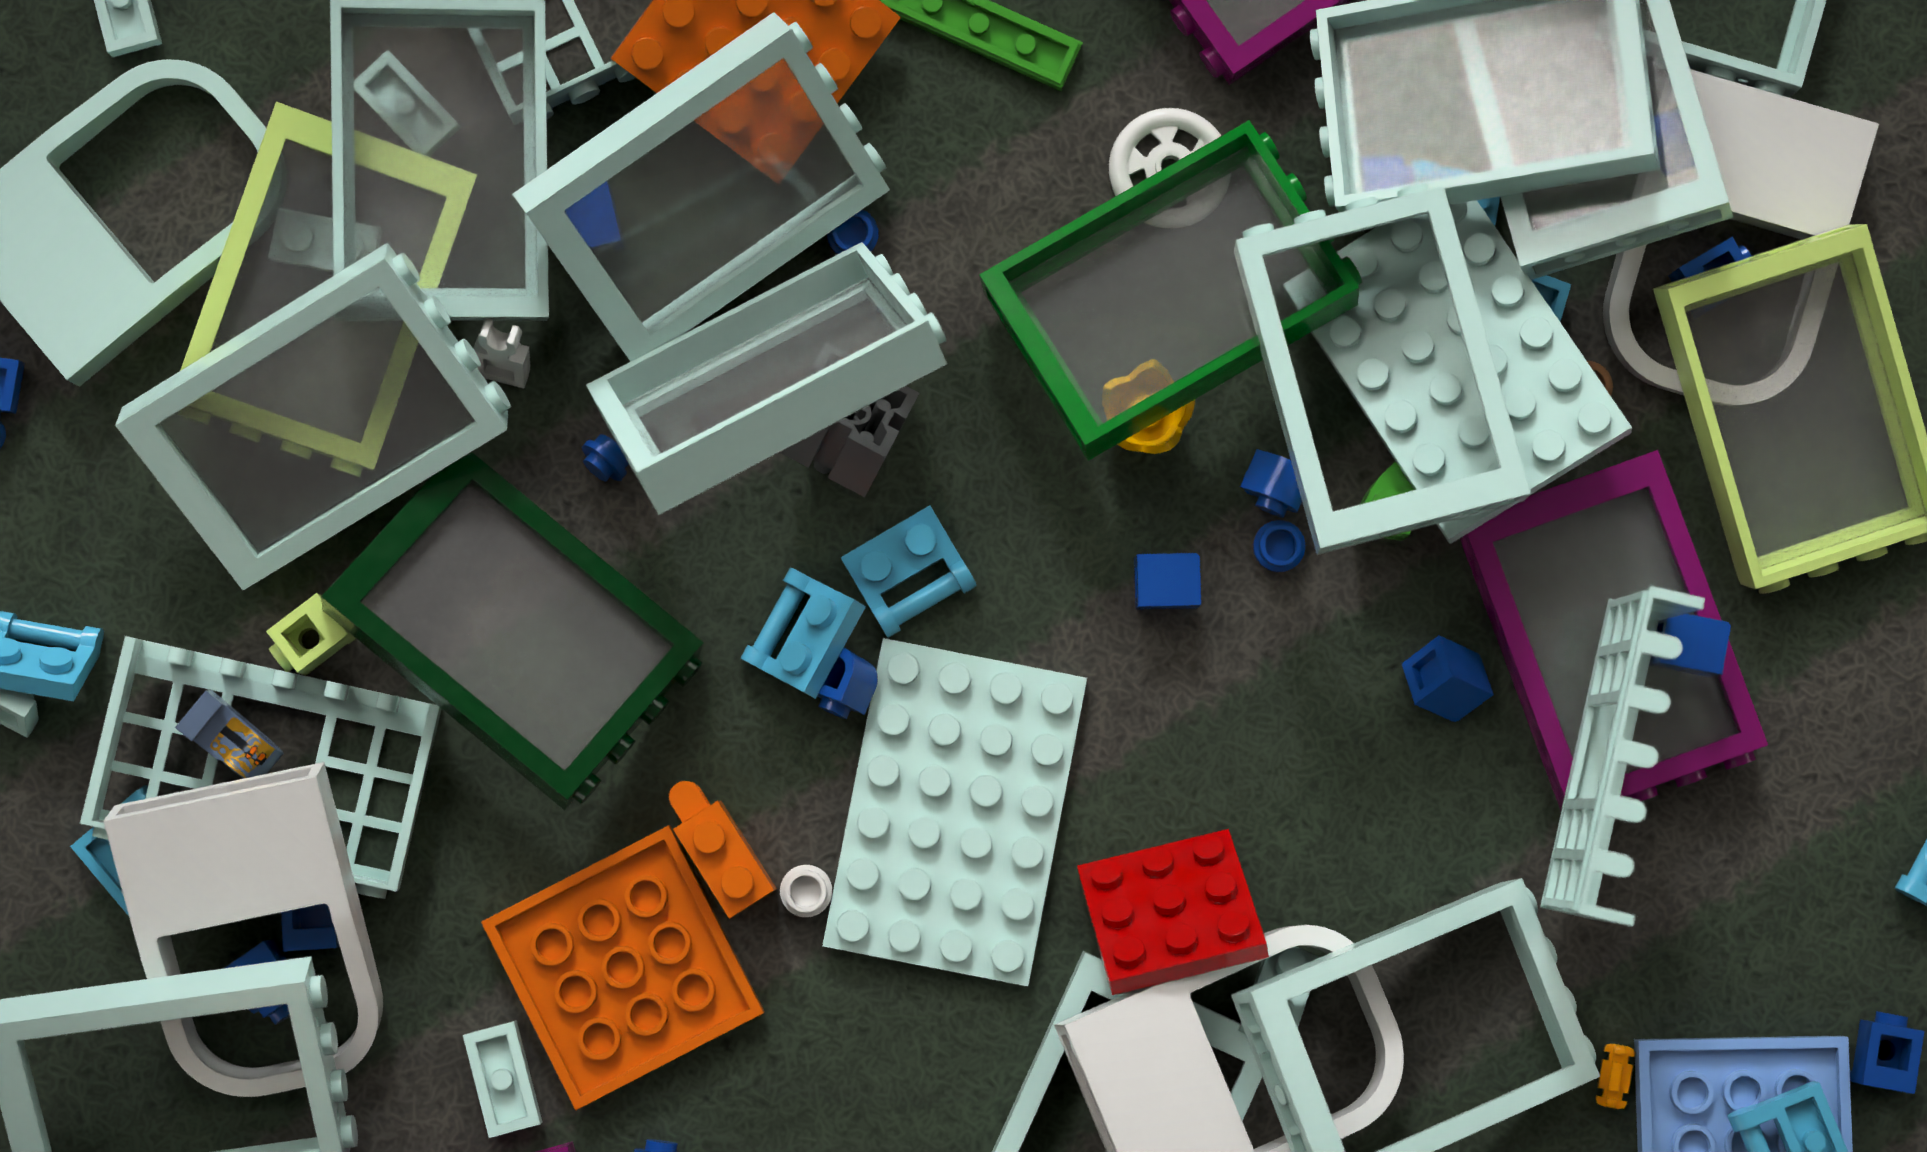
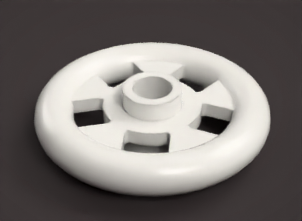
(1163, 126)

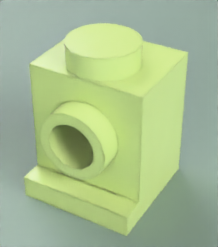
(288, 637)

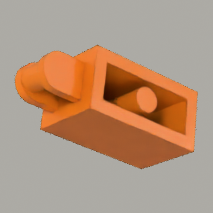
(719, 849)

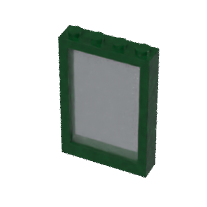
(514, 628)

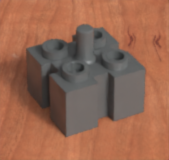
(858, 443)

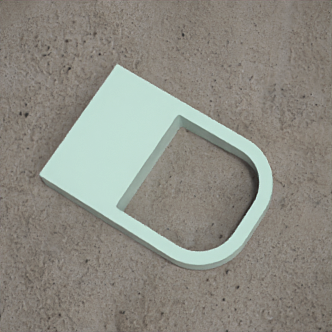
(59, 260)

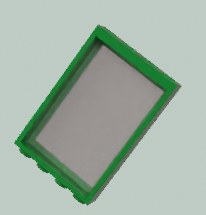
(1146, 294)

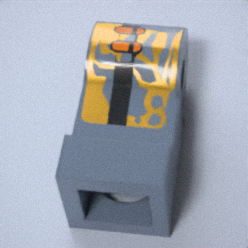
(229, 736)

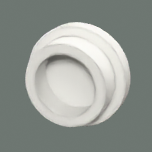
(806, 891)

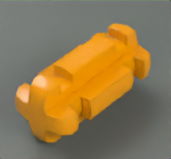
(1615, 1076)

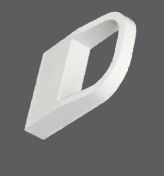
(1782, 170)
(232, 858)
(1158, 1080)

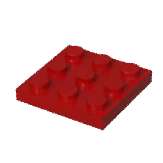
(1172, 912)

